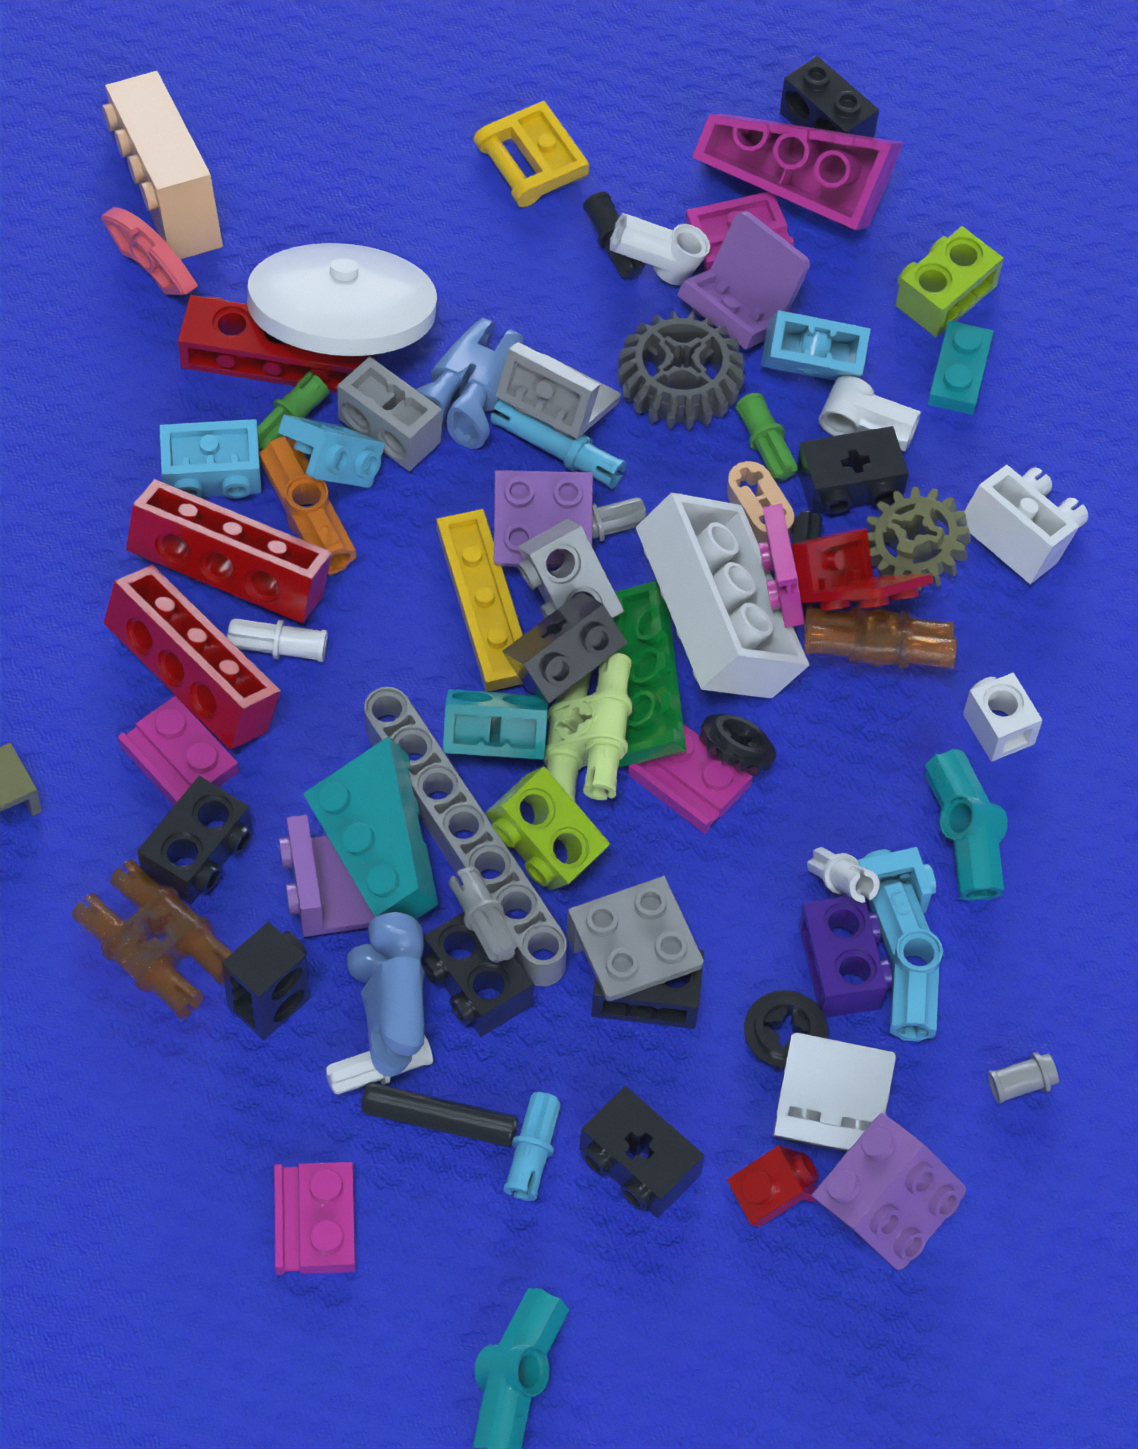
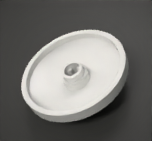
(341, 299)

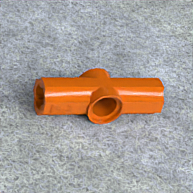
(314, 524)

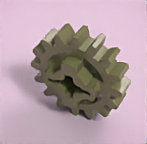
(914, 533)

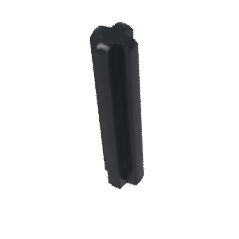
(439, 1114)

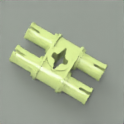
(590, 730)

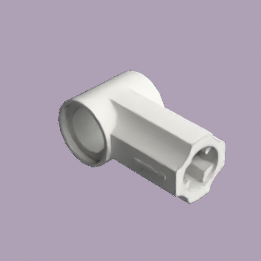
(671, 252)
(855, 408)

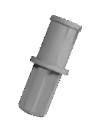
(616, 517)
(483, 915)

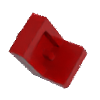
(774, 1184)

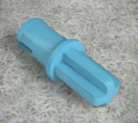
(532, 1147)

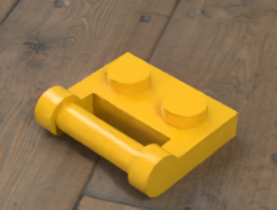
(544, 146)

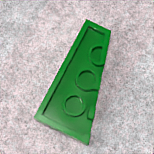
(656, 716)

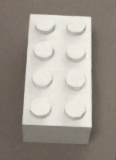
(719, 596)

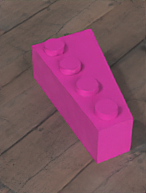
(809, 166)

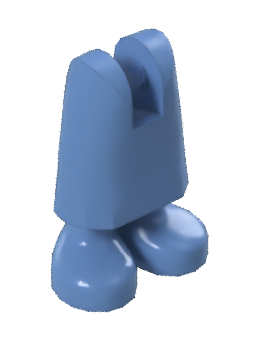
(471, 377)
(392, 989)

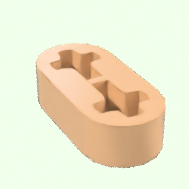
(766, 495)

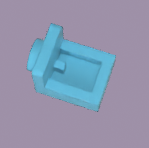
(902, 867)

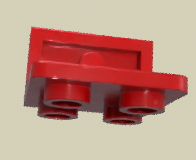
(840, 570)

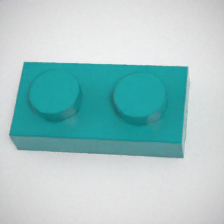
(960, 367)

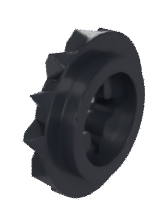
(737, 743)
(770, 1012)

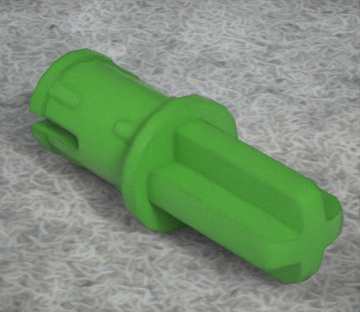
(297, 403)
(766, 436)

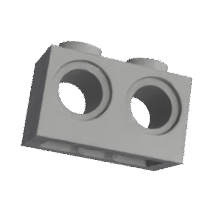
(390, 411)
(578, 572)

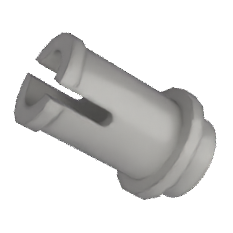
(1023, 1077)

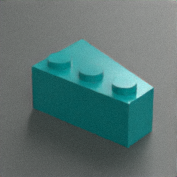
(377, 830)

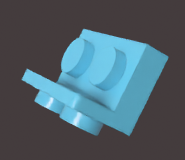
(335, 451)
(211, 458)

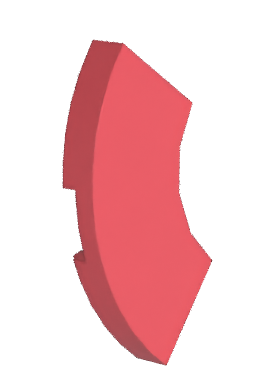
(149, 249)

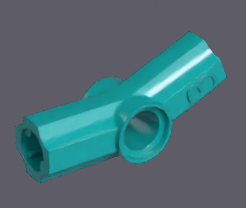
(971, 823)
(516, 1370)

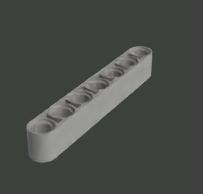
(462, 812)

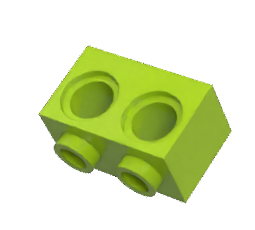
(948, 280)
(554, 819)

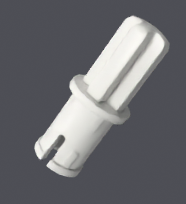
(278, 639)
(843, 874)
(360, 1071)

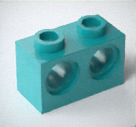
(495, 724)

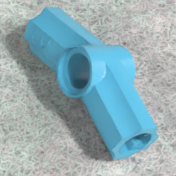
(913, 986)

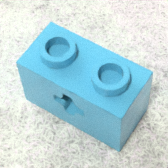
(814, 346)

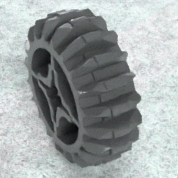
(681, 386)

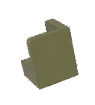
(15, 782)

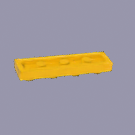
(481, 595)

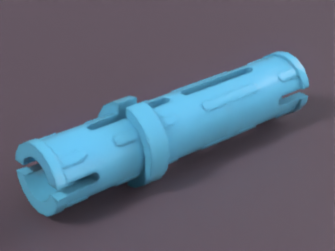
(576, 453)

